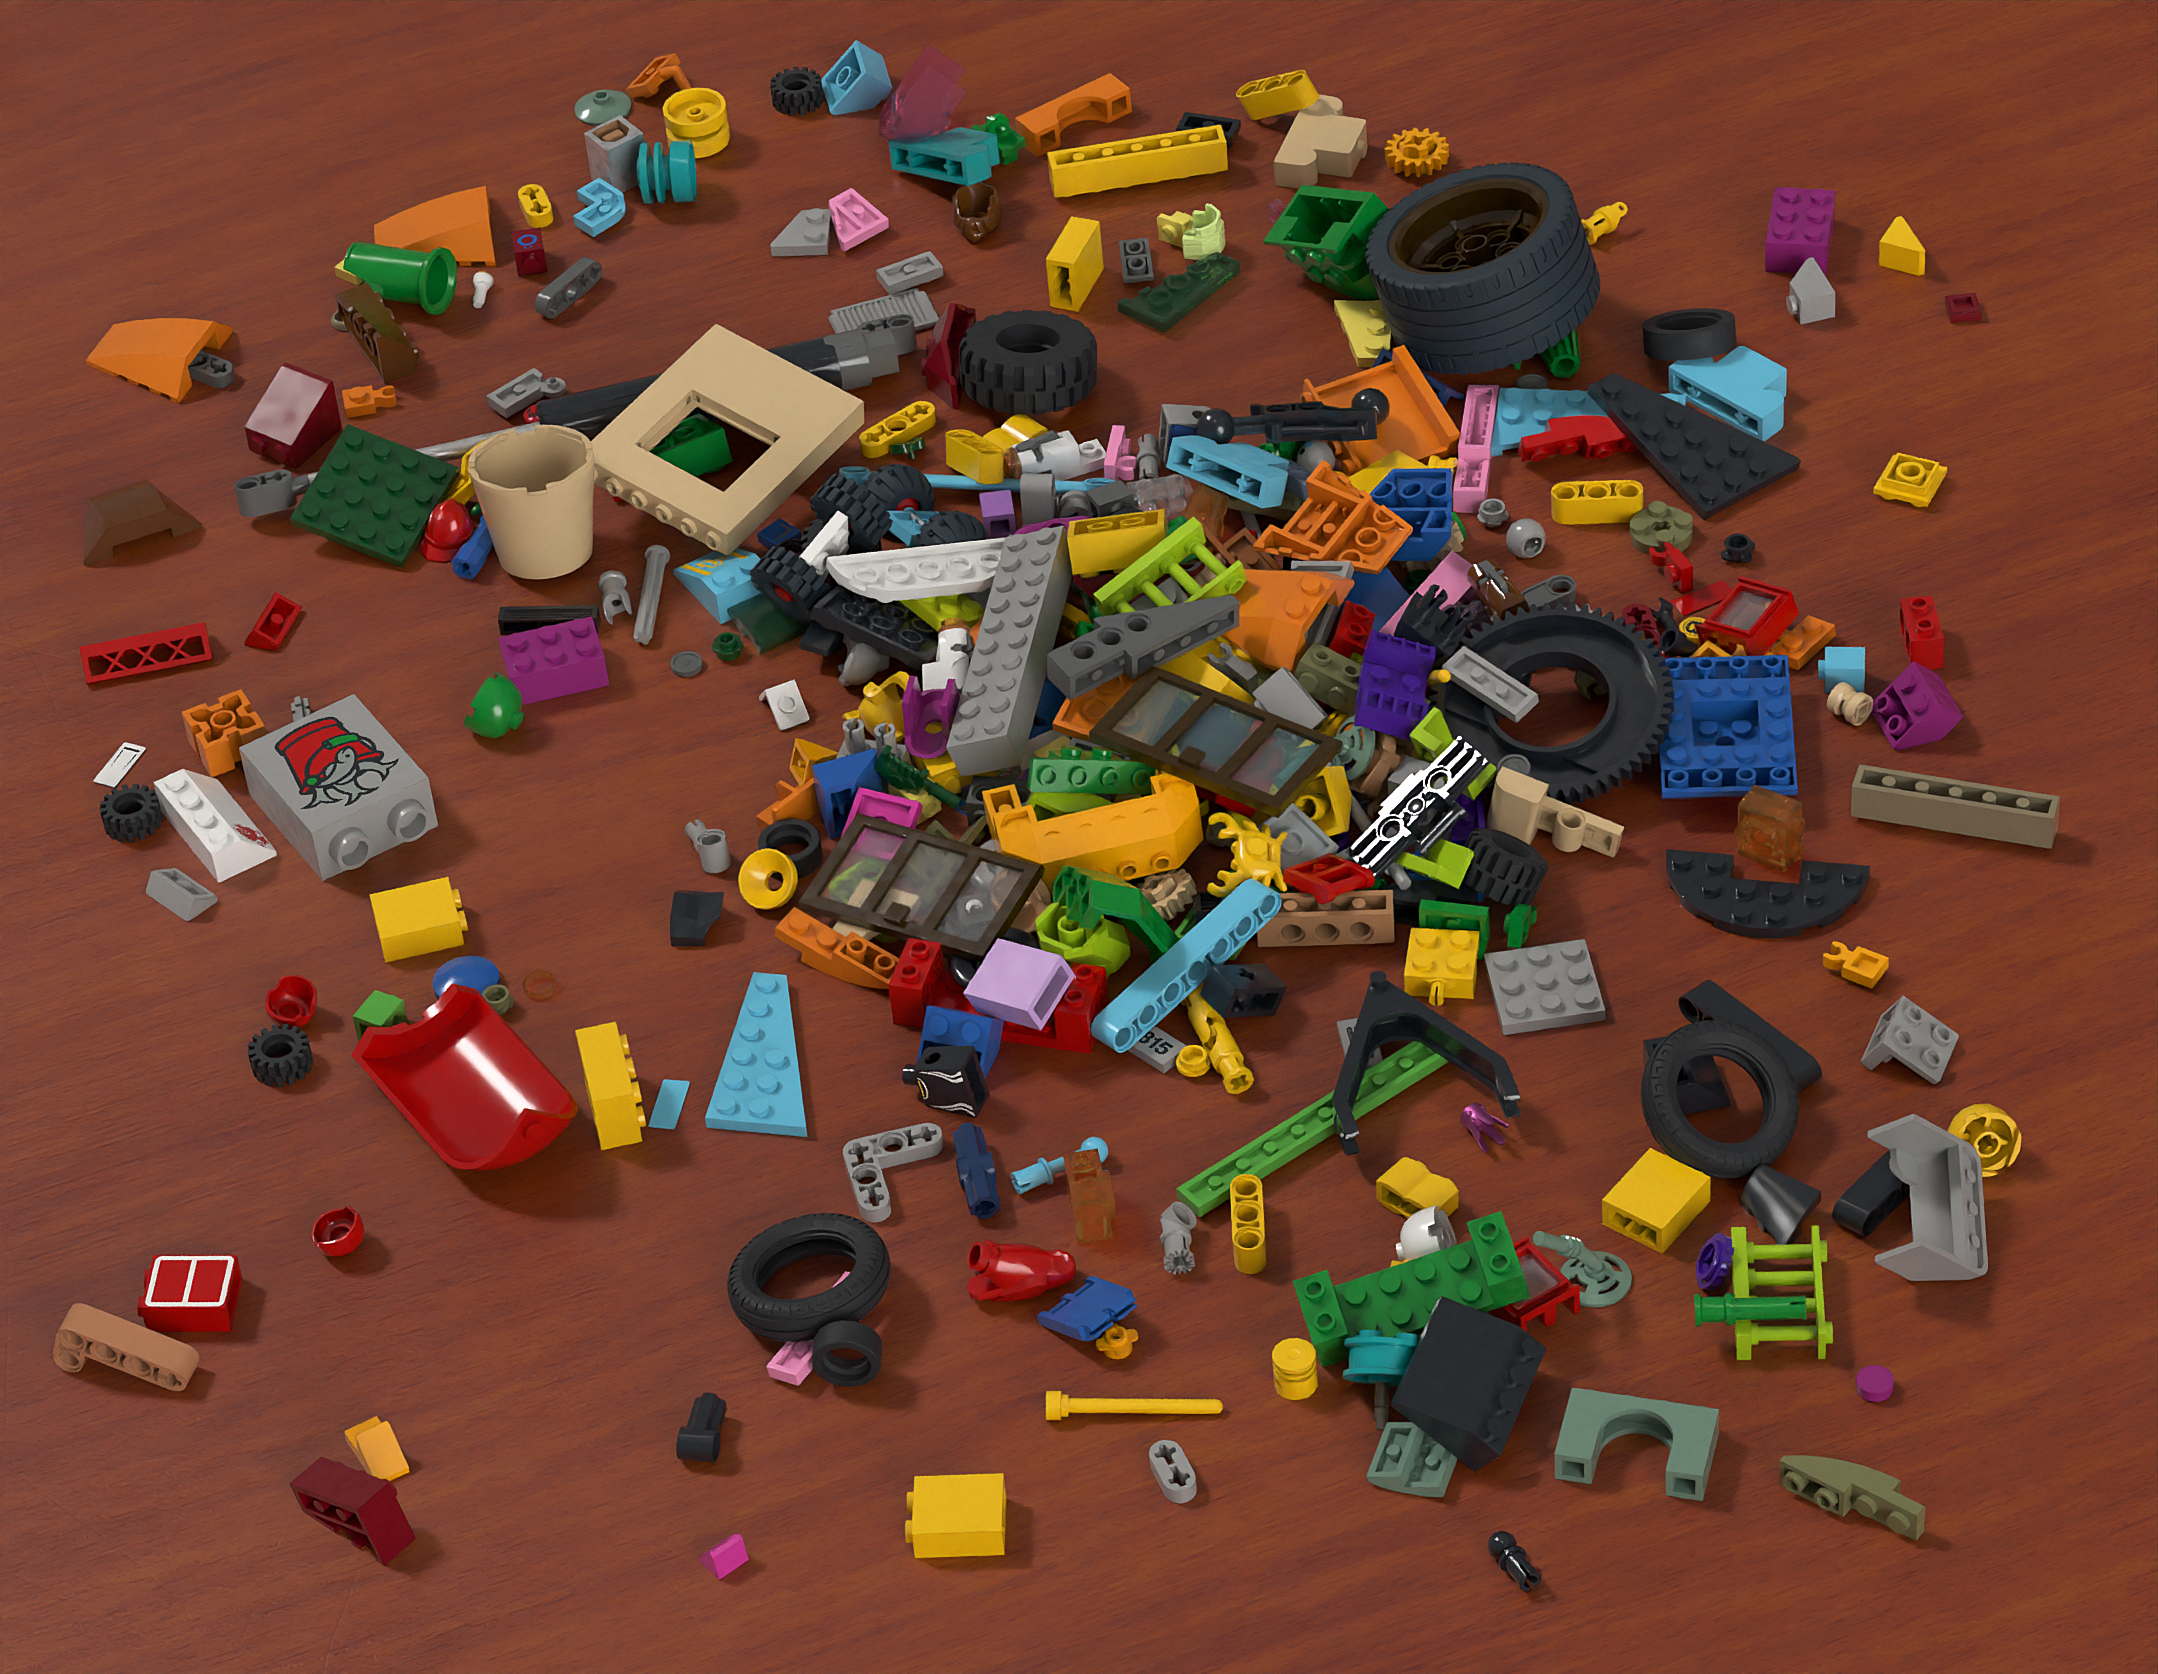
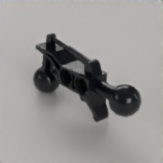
(1301, 420)

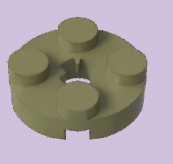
(1672, 522)

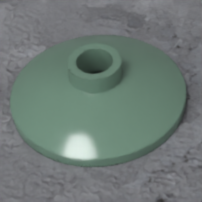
(602, 106)

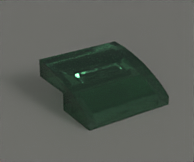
(764, 623)

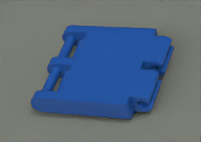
(1089, 1309)

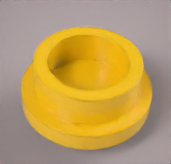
(1193, 1061)

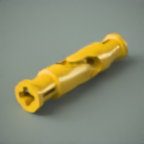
(1218, 1042)

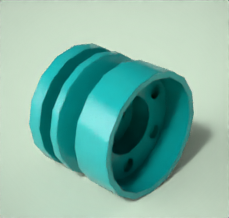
(667, 172)

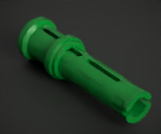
(1730, 1309)

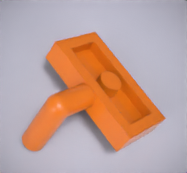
(655, 73)
(1804, 641)

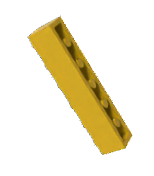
(1137, 161)

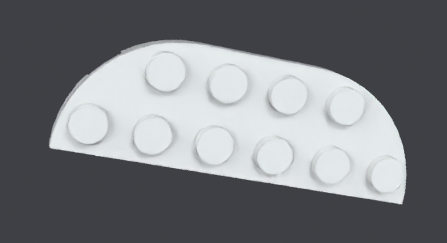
(919, 570)

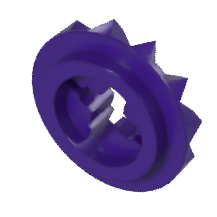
(1714, 1261)

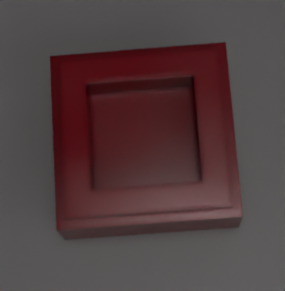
(1962, 308)

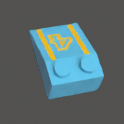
(720, 580)

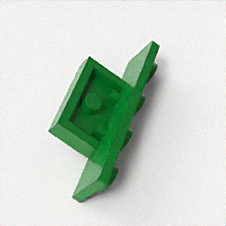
(1089, 772)

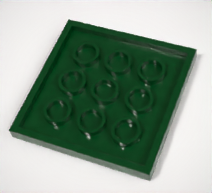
(374, 496)

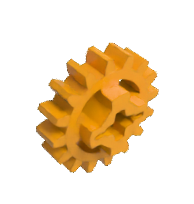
(1416, 152)

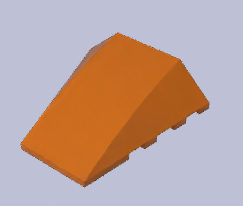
(450, 222)
(157, 351)
(1338, 526)

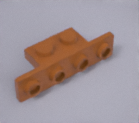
(1241, 549)

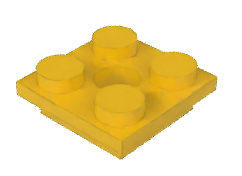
(1910, 479)

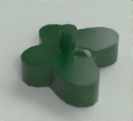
(908, 447)

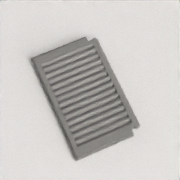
(906, 302)

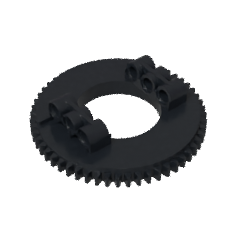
(1579, 640)

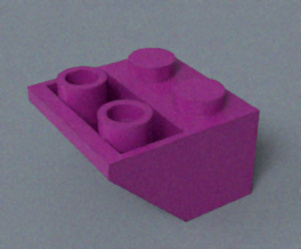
(1915, 708)

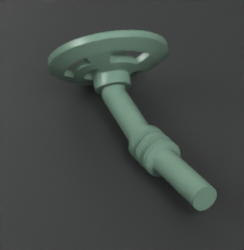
(1351, 748)
(1594, 1270)

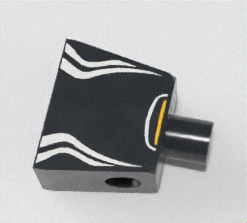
(949, 1079)

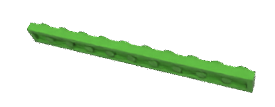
(1307, 1128)

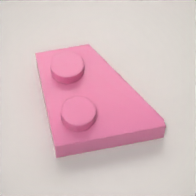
(855, 219)

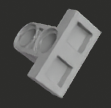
(1038, 498)

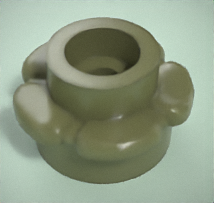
(499, 998)

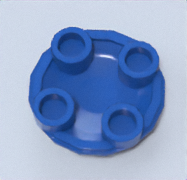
(466, 971)

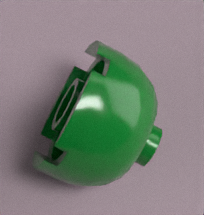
(496, 708)

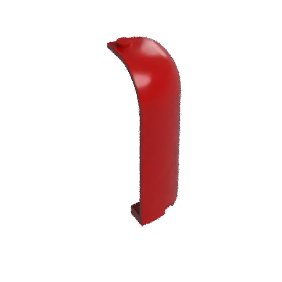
(468, 1083)

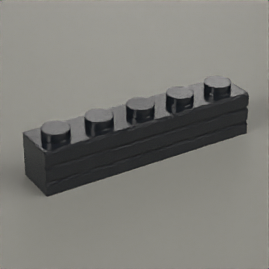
(526, 618)

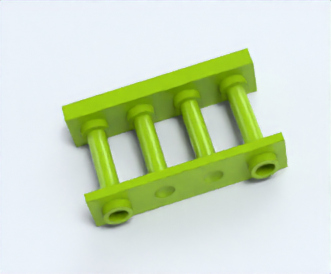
(1163, 560)
(1747, 1279)

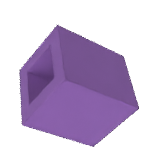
(998, 513)

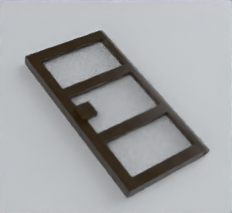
(921, 887)

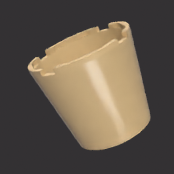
(537, 499)

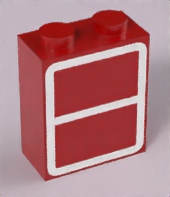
(190, 1293)

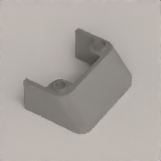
(1944, 1202)

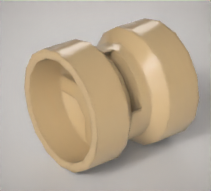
(1847, 702)

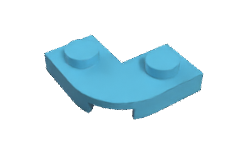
(604, 207)

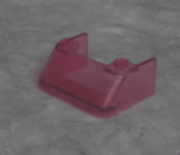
(923, 98)

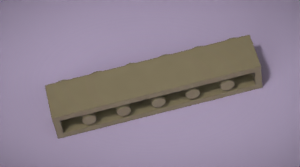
(1955, 806)

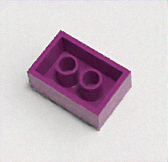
(1799, 229)
(554, 660)

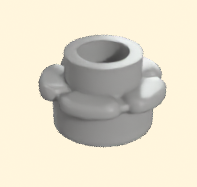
(1492, 512)

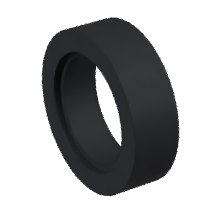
(1689, 334)

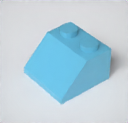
(856, 81)

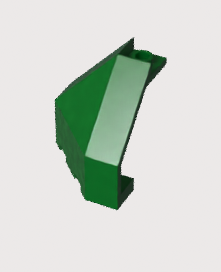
(1095, 893)

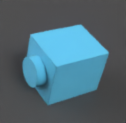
(1843, 665)

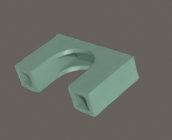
(1599, 1417)

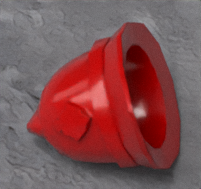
(446, 531)

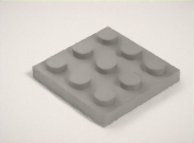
(1544, 987)

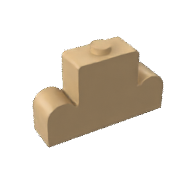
(1320, 143)

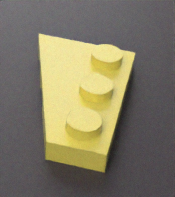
(1365, 328)

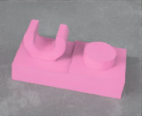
(1118, 460)

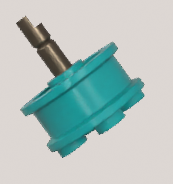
(1379, 1363)

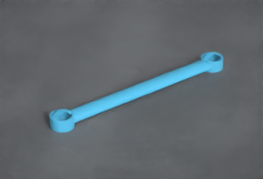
(860, 474)

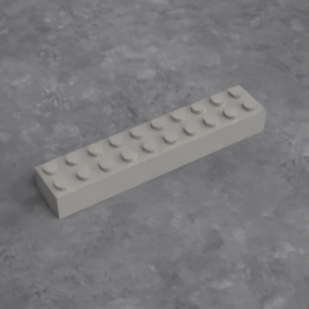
(1011, 652)

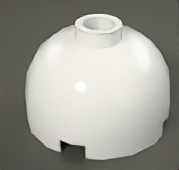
(1425, 1234)

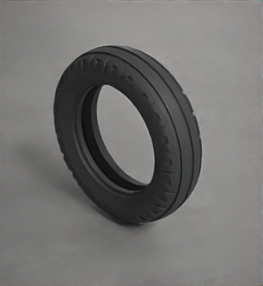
(1758, 1059)
(797, 1239)

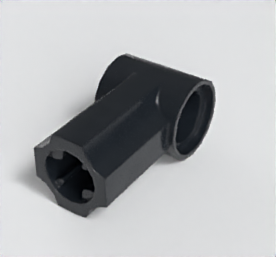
(702, 1434)

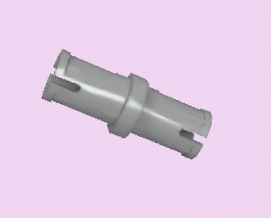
(1148, 458)

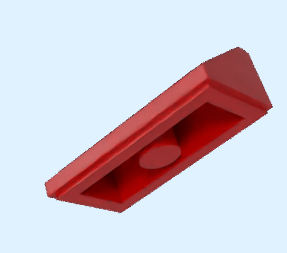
(273, 623)

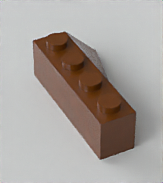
(377, 333)

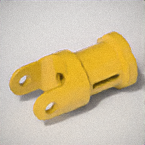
(1603, 221)

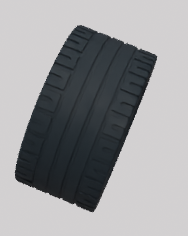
(1483, 268)

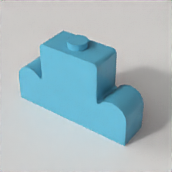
(1737, 389)
(1231, 468)

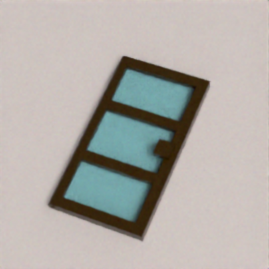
(1215, 741)

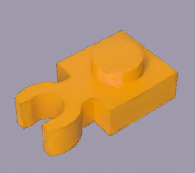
(1858, 966)

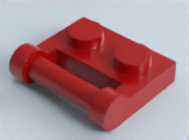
(1328, 877)

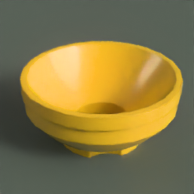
(755, 879)

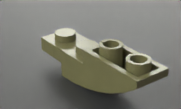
(1847, 1485)

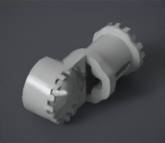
(1176, 1237)

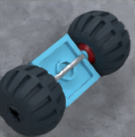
(911, 508)

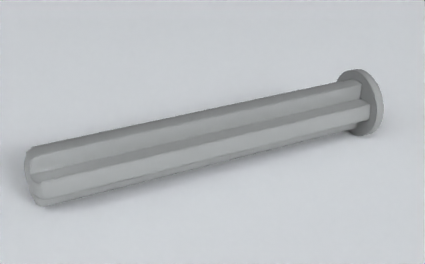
(656, 559)

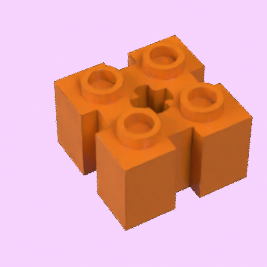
(221, 729)

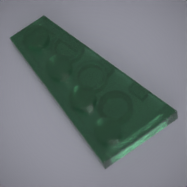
(1180, 293)

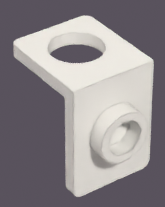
(786, 705)

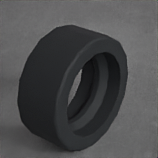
(797, 832)
(847, 1371)

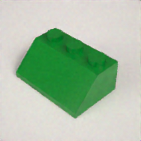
(695, 446)

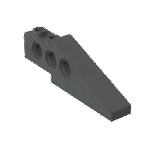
(1137, 641)

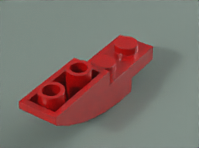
(1594, 435)

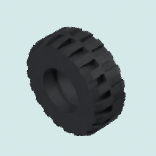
(1028, 362)

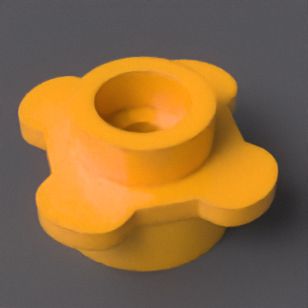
(1117, 1341)

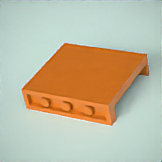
(1415, 420)

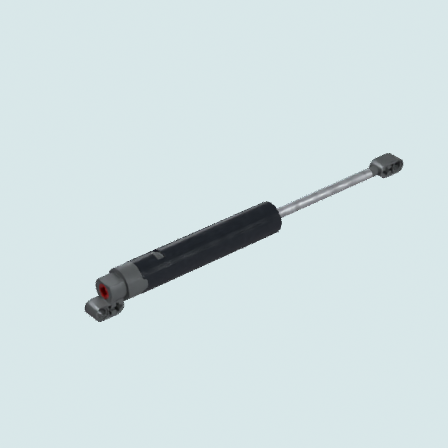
(841, 359)

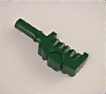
(912, 780)

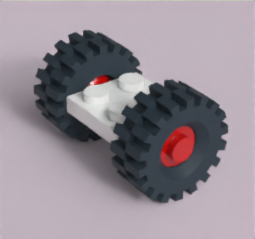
(847, 517)

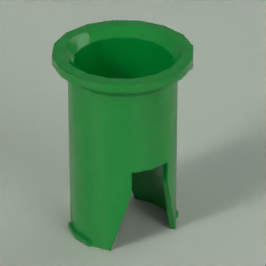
(406, 274)

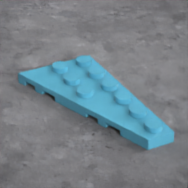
(1527, 411)
(761, 1071)

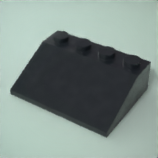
(1468, 1381)

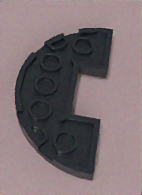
(1759, 906)

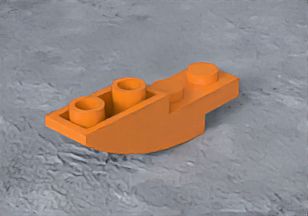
(830, 952)

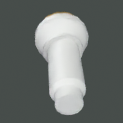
(483, 282)

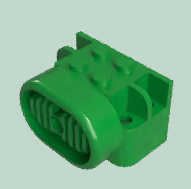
(1328, 237)

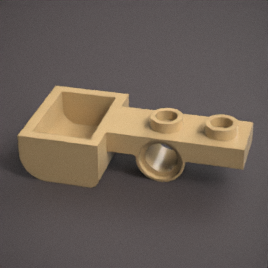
(1522, 807)

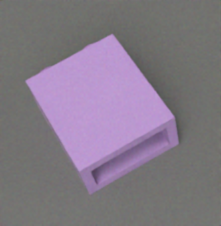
(1019, 984)

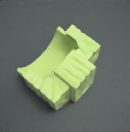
(1206, 234)

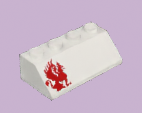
(212, 823)

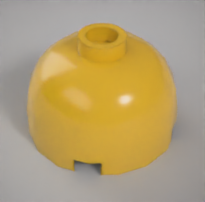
(1990, 1133)

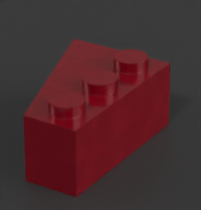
(356, 1504)

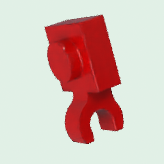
(1676, 567)

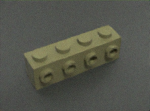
(1330, 678)

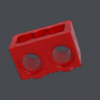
(1921, 631)

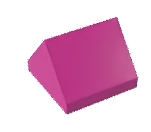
(725, 1556)

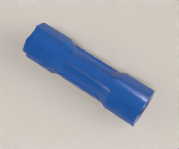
(473, 553)

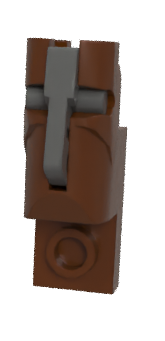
(1495, 589)

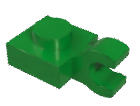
(1518, 924)

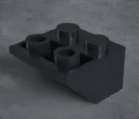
(1698, 1082)

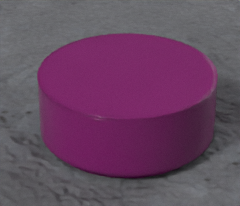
(1874, 1383)

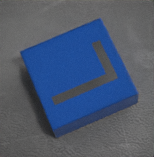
(777, 532)

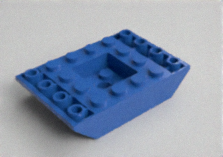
(1729, 728)

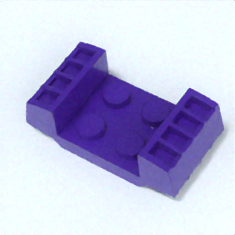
(1393, 684)

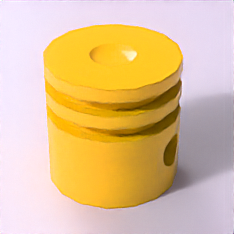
(1294, 1368)

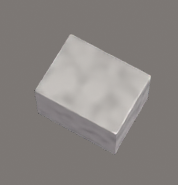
(614, 152)

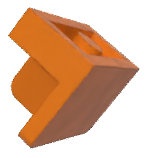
(791, 804)

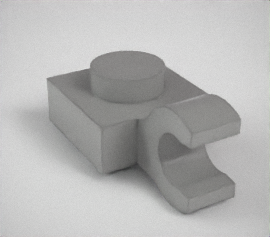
(1235, 669)

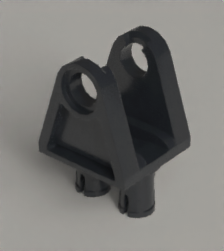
(1431, 626)

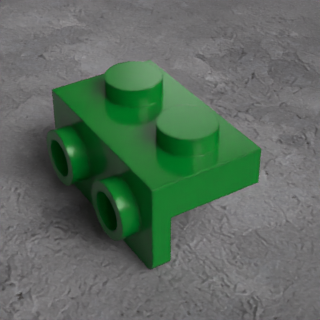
(1456, 917)

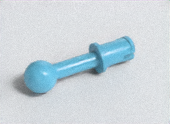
(1043, 1172)

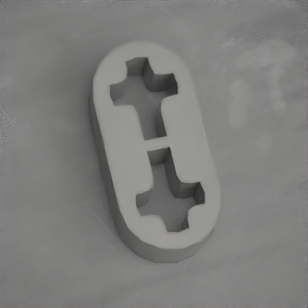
(1178, 1469)

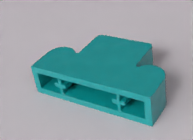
(955, 157)

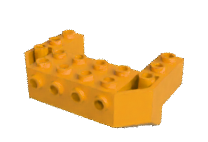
(1117, 839)

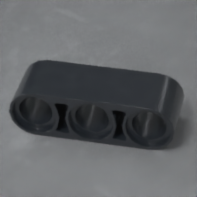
(1871, 1198)

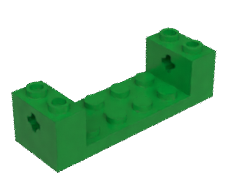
(1402, 1297)

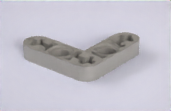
(877, 1158)

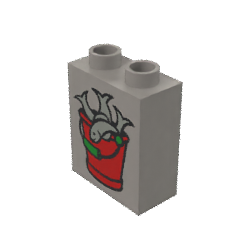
(338, 787)

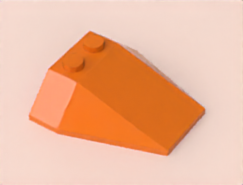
(1278, 611)

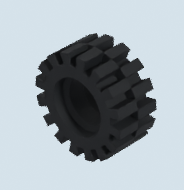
(796, 91)
(134, 825)
(281, 1068)

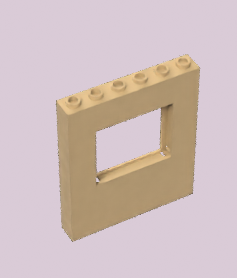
(747, 391)

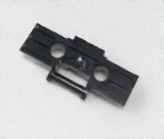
(1412, 802)

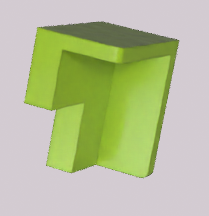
(1433, 738)

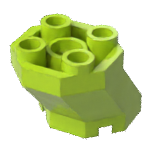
(1102, 946)

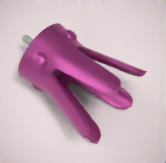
(1477, 1119)

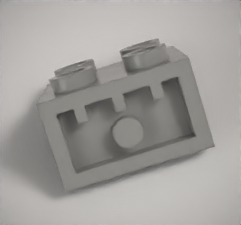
(1913, 1039)

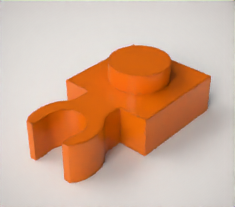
(364, 400)

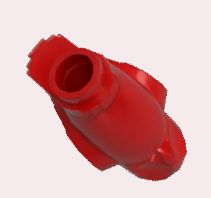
(1016, 1271)

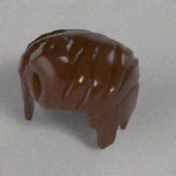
(976, 210)

